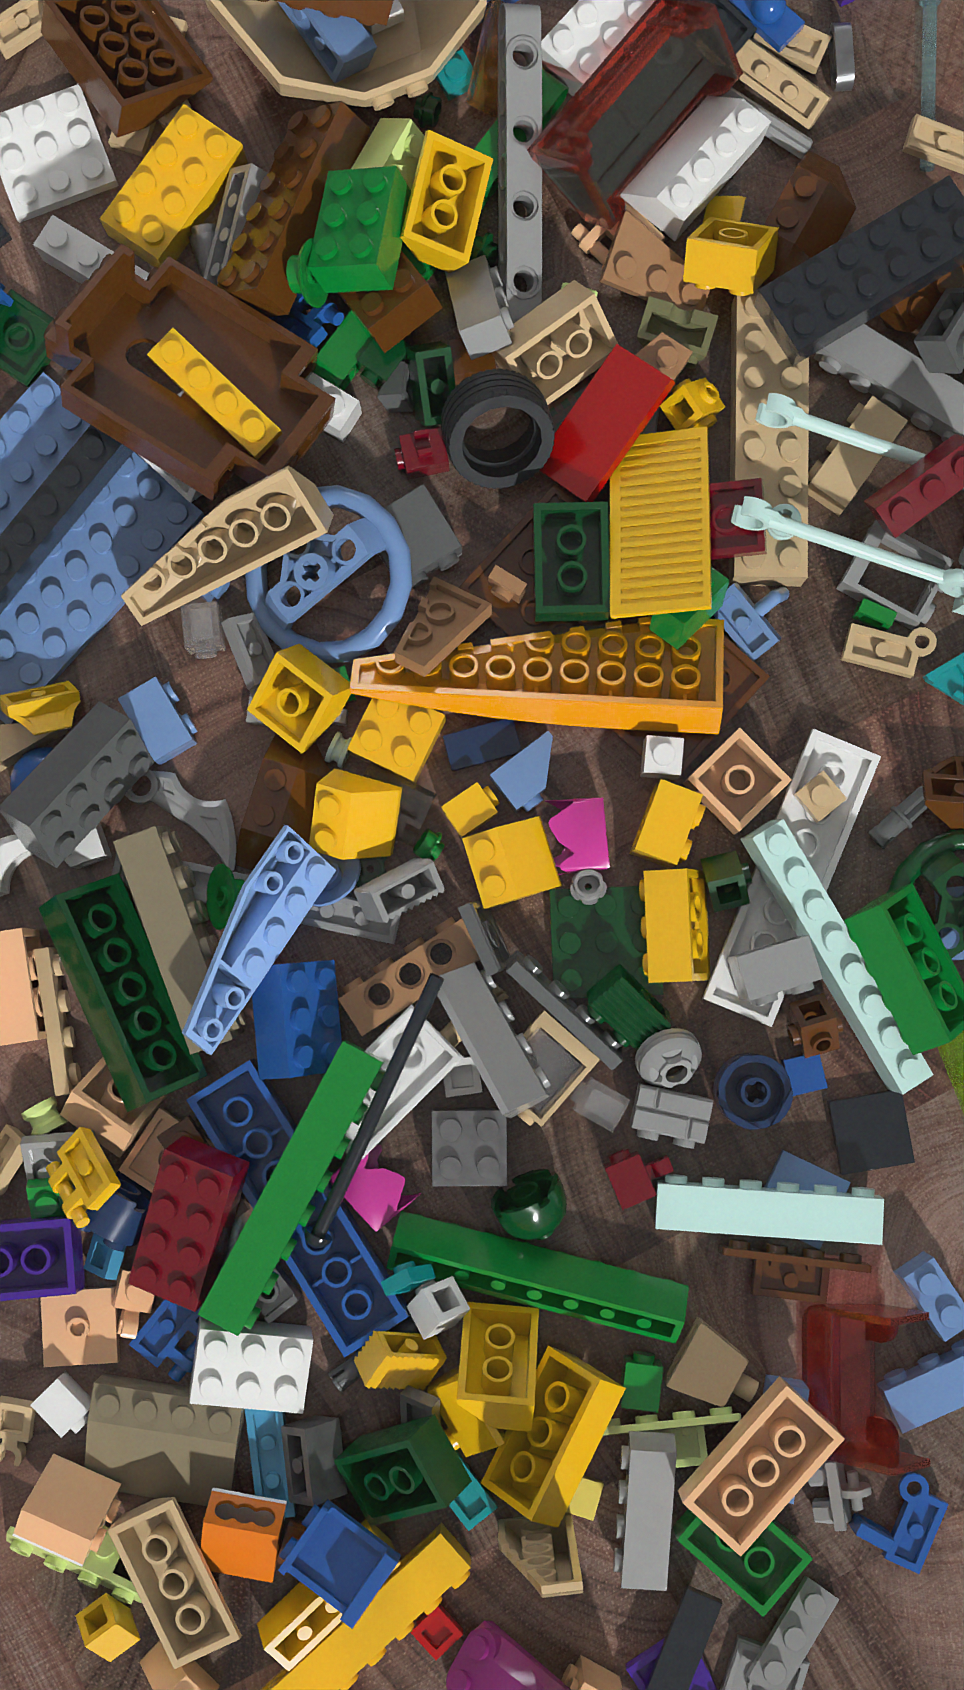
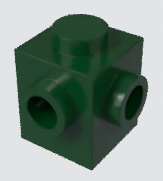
(726, 880)

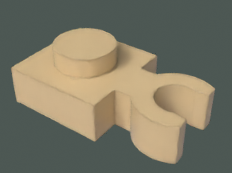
(16, 1426)

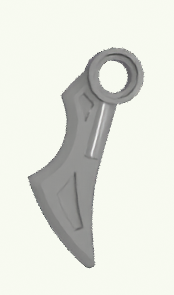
(207, 818)

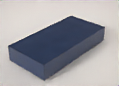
(482, 744)

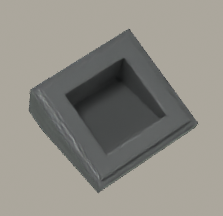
(397, 391)

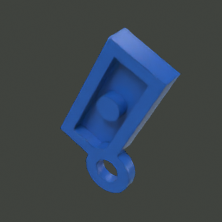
(915, 1524)

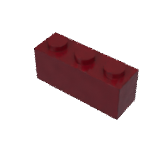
(920, 488)

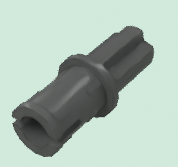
(898, 819)

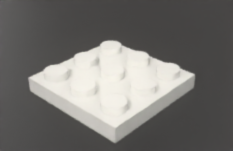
(52, 154)

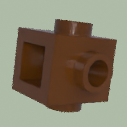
(814, 1026)

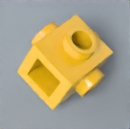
(693, 404)

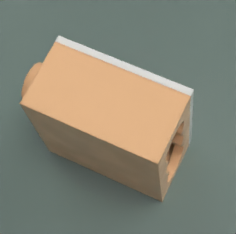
(68, 1510)

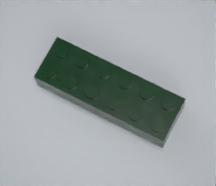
(121, 990)

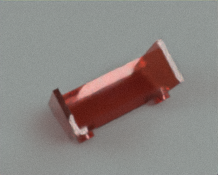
(841, 1380)

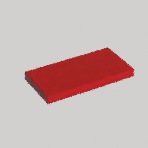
(605, 423)

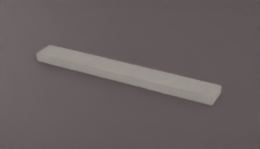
(340, 917)

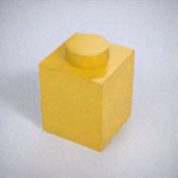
(471, 809)
(107, 1627)

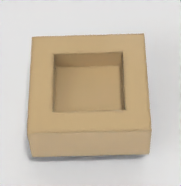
(820, 796)

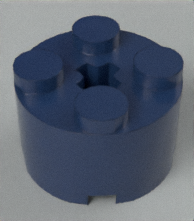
(759, 1111)
(121, 1216)

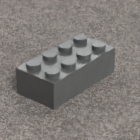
(77, 784)

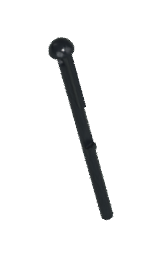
(317, 1235)

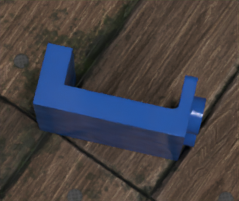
(339, 1560)

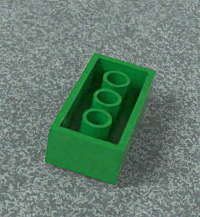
(910, 968)

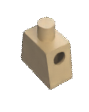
(709, 1367)

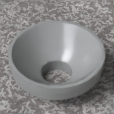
(665, 1051)

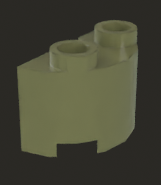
(689, 328)

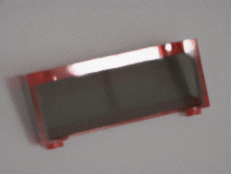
(634, 105)

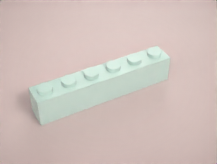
(769, 1211)

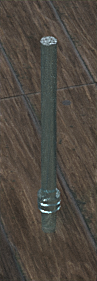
(929, 49)

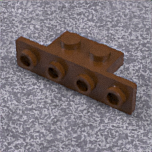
(792, 1274)

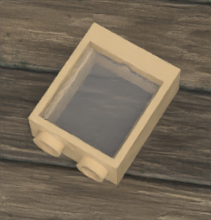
(557, 1064)

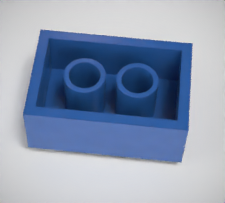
(296, 1019)

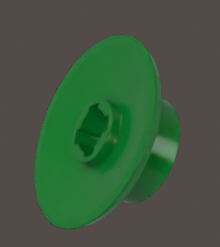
(301, 279)
(221, 895)

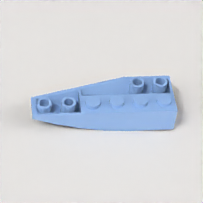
(258, 929)

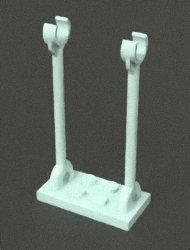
(758, 514)

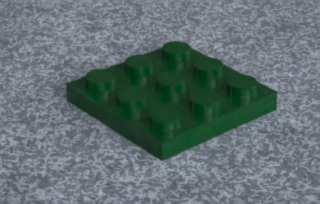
(597, 938)

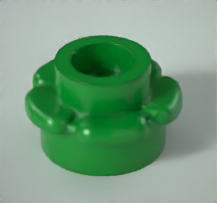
(429, 845)

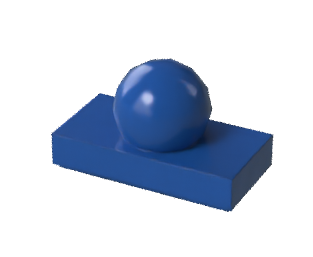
(773, 20)

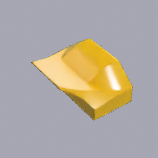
(42, 708)

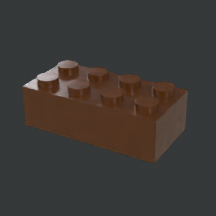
(395, 312)

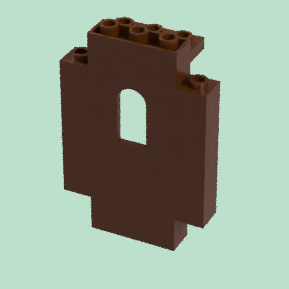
(169, 429)

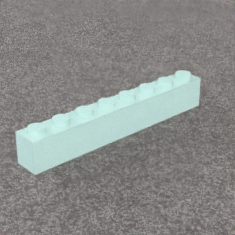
(838, 957)

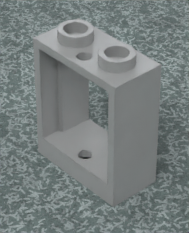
(909, 548)

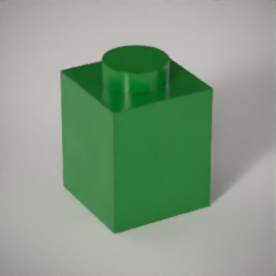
(642, 1380)

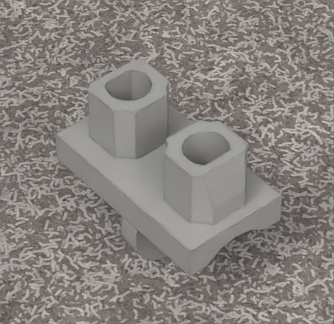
(836, 1507)

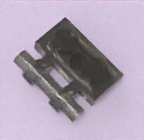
(414, 802)

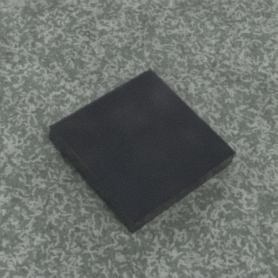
(870, 1132)

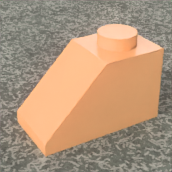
(164, 1677)

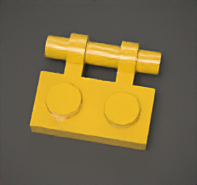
(88, 1170)

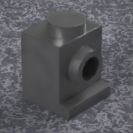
(285, 1296)

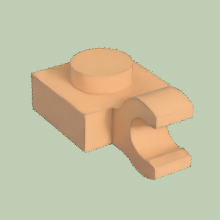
(132, 1302)

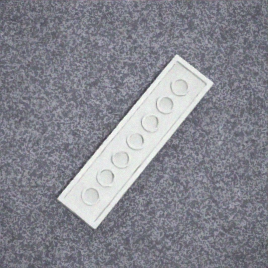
(822, 844)

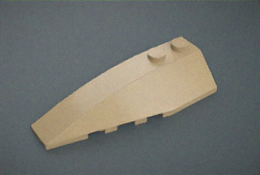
(231, 541)
(543, 1554)

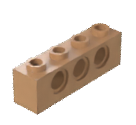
(367, 1014)

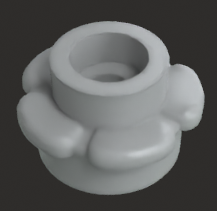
(586, 877)

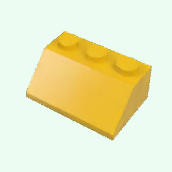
(445, 202)
(675, 925)
(499, 1364)

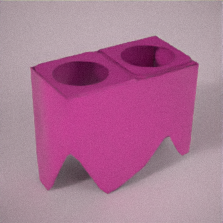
(582, 832)
(376, 1191)

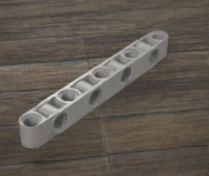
(517, 173)

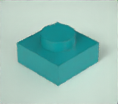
(455, 75)
(407, 1278)

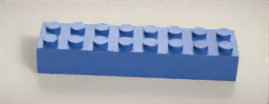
(339, 1279)

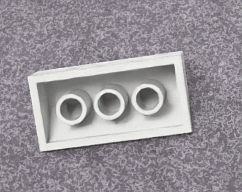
(696, 163)

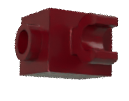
(422, 453)
(632, 1178)

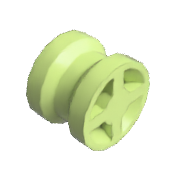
(44, 1117)

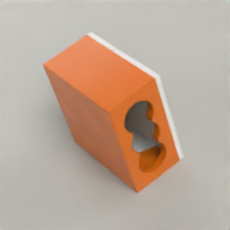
(242, 1534)

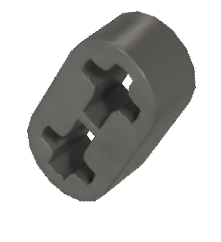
(841, 57)

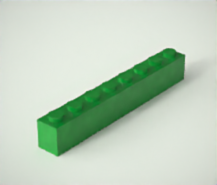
(291, 1189)
(542, 1277)

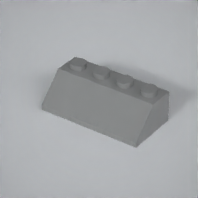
(491, 1041)

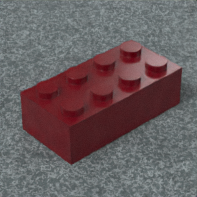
(188, 1222)

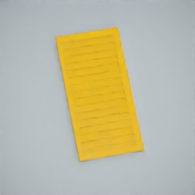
(661, 526)

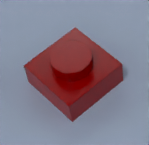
(437, 1631)

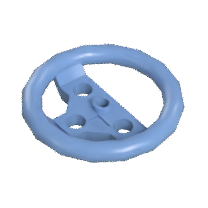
(323, 569)

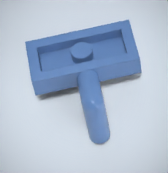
(746, 620)

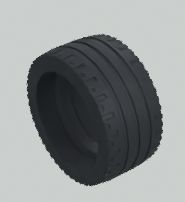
(506, 465)

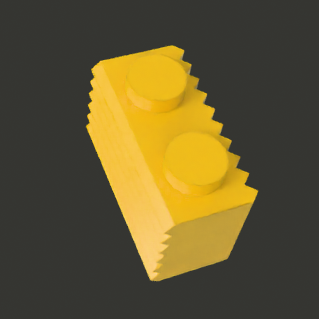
(399, 1360)

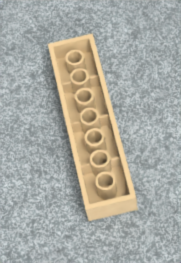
(764, 451)

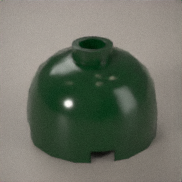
(531, 1206)

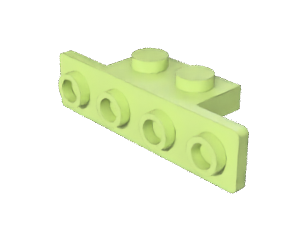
(687, 1430)
(96, 1569)

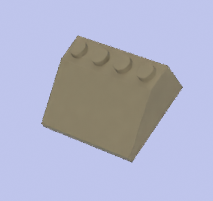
(159, 1441)

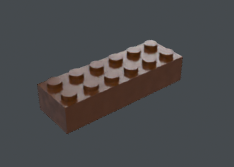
(290, 205)

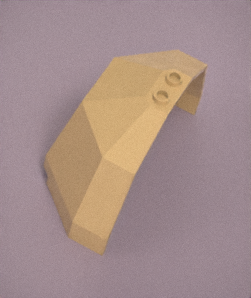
(403, 63)

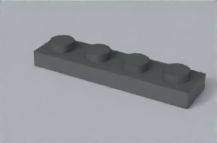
(556, 1000)

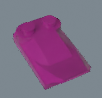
(497, 1662)

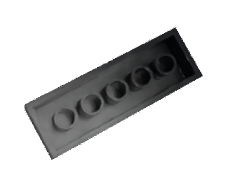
(865, 272)

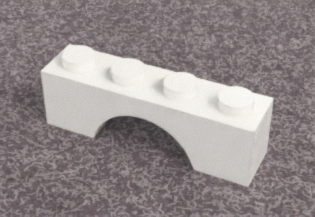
(89, 851)

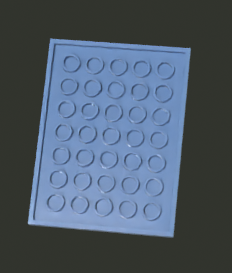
(97, 559)

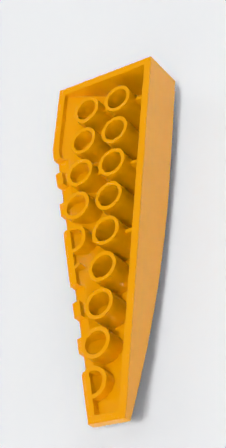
(571, 679)

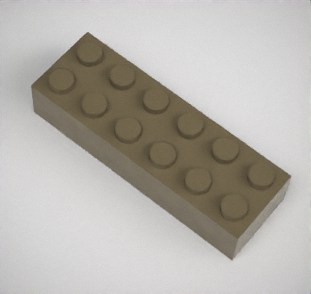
(171, 917)

